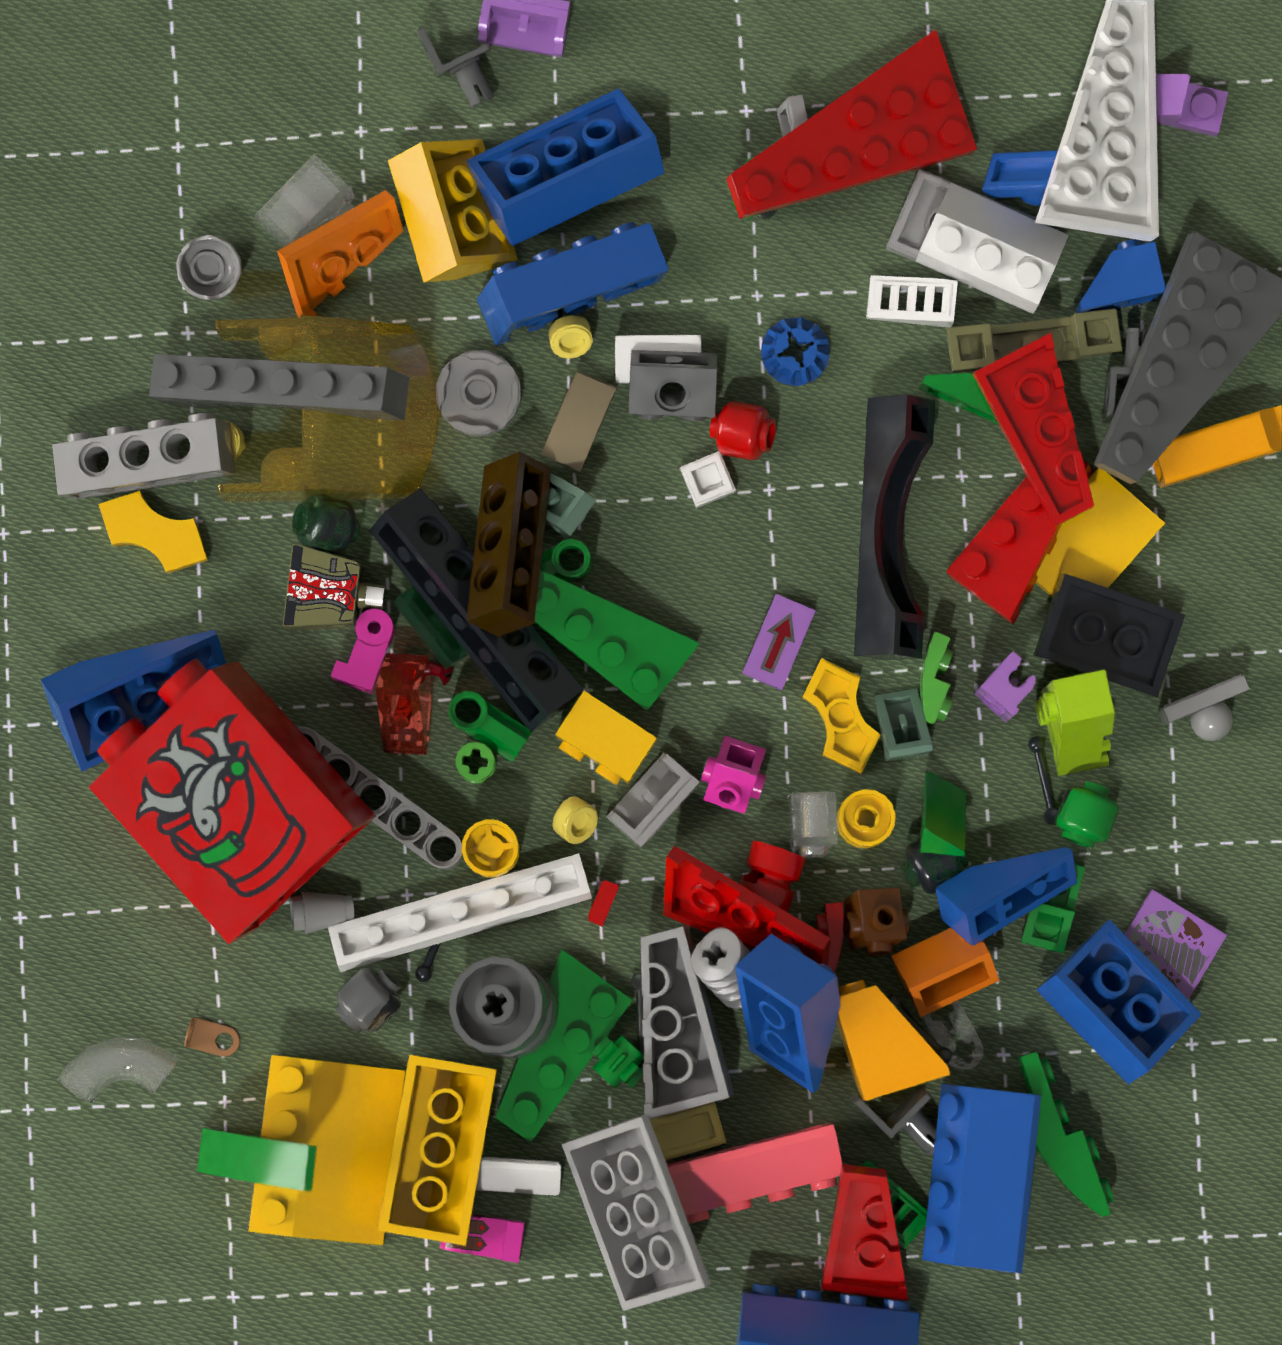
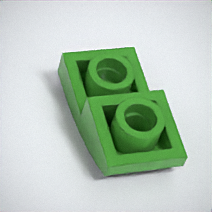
(933, 691)

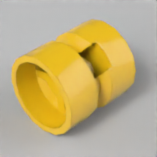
(865, 819)
(490, 848)

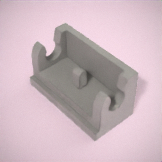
(653, 800)

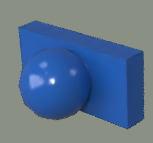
(1019, 175)

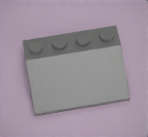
(635, 1213)

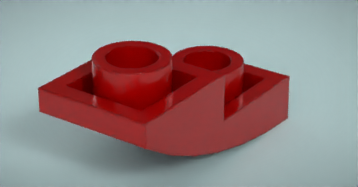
(831, 925)

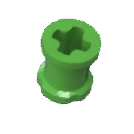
(467, 752)

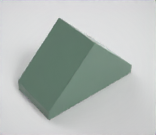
(902, 725)

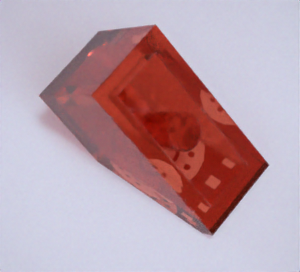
(404, 703)

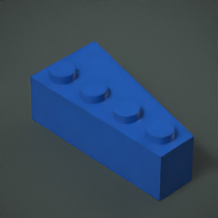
(571, 280)

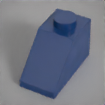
(1126, 279)

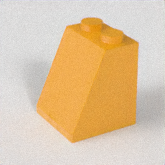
(882, 1044)

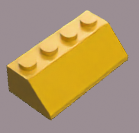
(437, 1150)

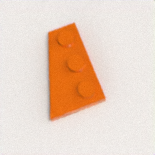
(330, 253)

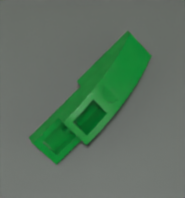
(1068, 1154)

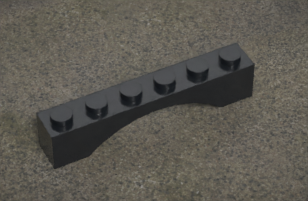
(895, 444)

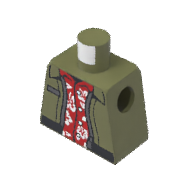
(326, 591)

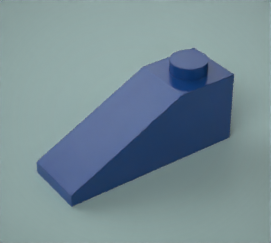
(1002, 891)

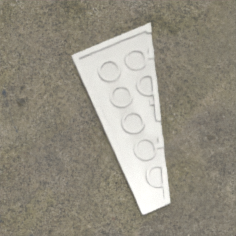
(1109, 148)

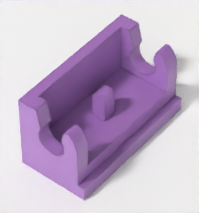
(525, 25)
(1001, 693)

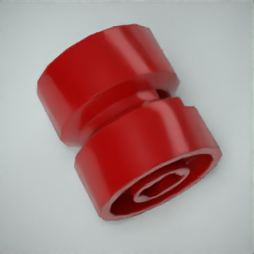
(772, 873)

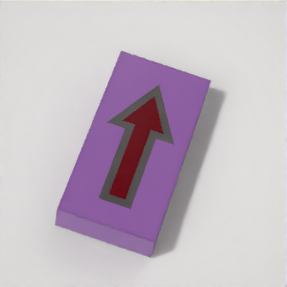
(778, 642)

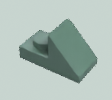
(566, 506)

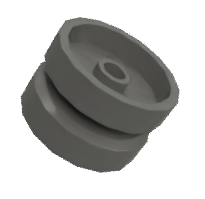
(521, 993)

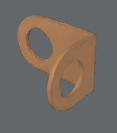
(203, 1034)

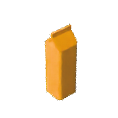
(1220, 446)

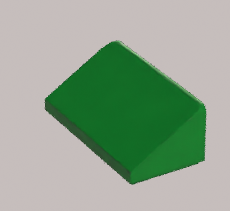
(942, 817)

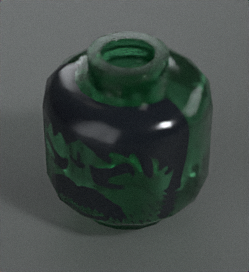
(325, 523)
(930, 869)

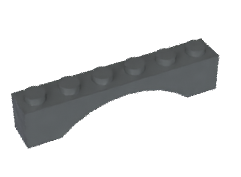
(320, 387)

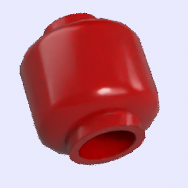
(743, 430)

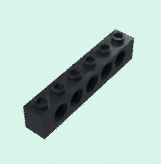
(428, 567)

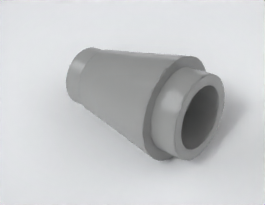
(319, 911)

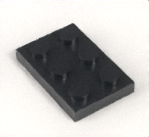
(1111, 632)

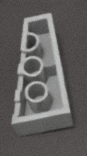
(681, 1040)

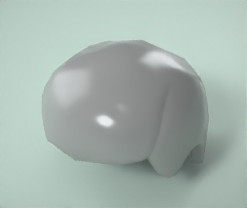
(209, 267)

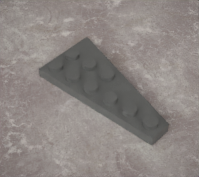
(1200, 333)

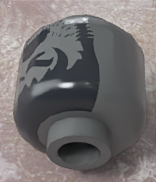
(368, 1000)

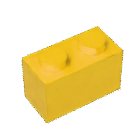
(605, 739)

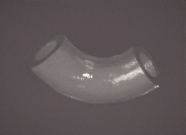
(117, 1061)

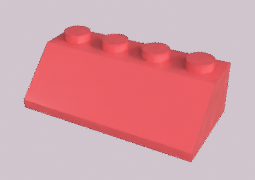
(756, 1170)

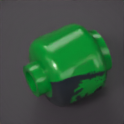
(1087, 815)

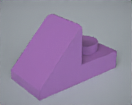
(1188, 104)

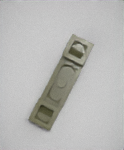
(1074, 338)

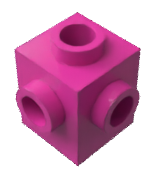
(733, 783)

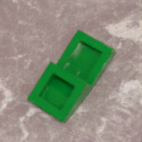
(1051, 921)

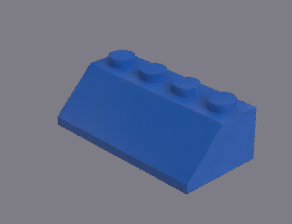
(566, 166)
(981, 1178)
(810, 1320)

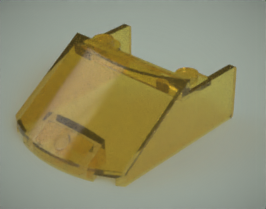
(343, 452)

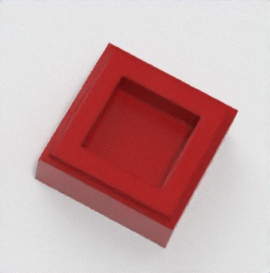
(603, 903)

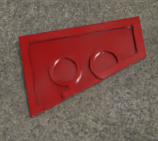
(863, 1238)

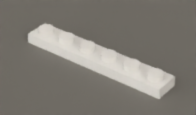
(459, 912)

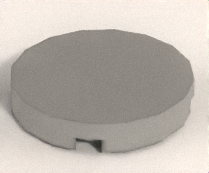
(478, 393)

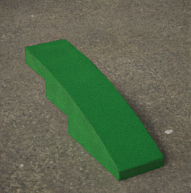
(257, 1159)

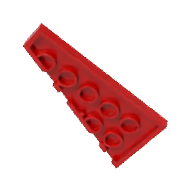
(878, 129)

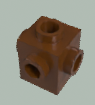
(875, 920)

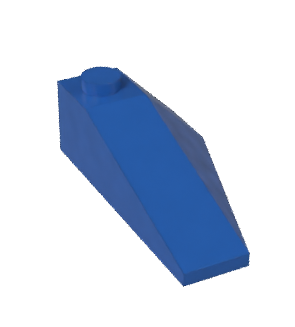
(109, 690)

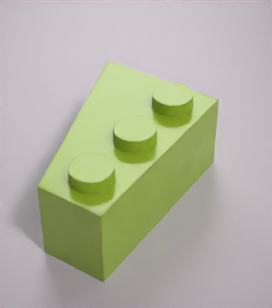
(1077, 719)

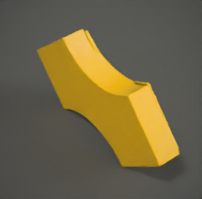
(134, 523)
(847, 734)

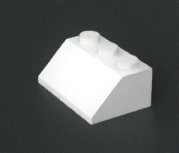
(992, 248)

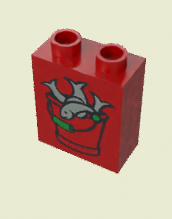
(228, 797)

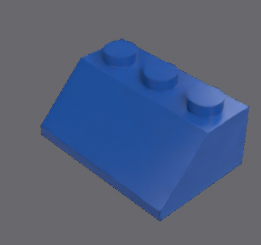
(1119, 1002)

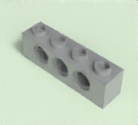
(208, 457)

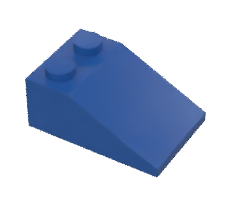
(788, 1009)

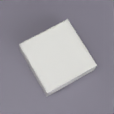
(707, 479)

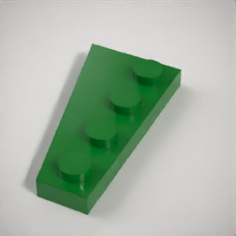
(613, 641)
(584, 1018)

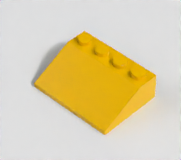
(353, 1123)

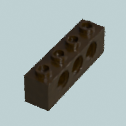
(508, 544)

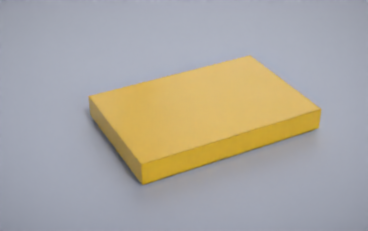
(1101, 540)

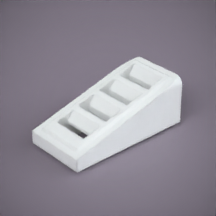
(912, 284)

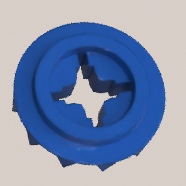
(786, 368)

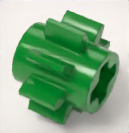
(618, 1062)

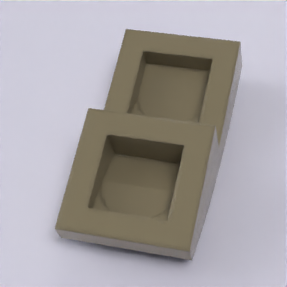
(579, 420)

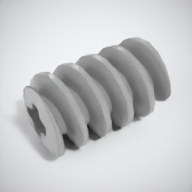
(715, 964)

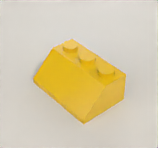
(447, 212)

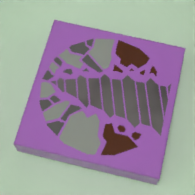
(1174, 941)

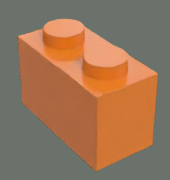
(943, 970)

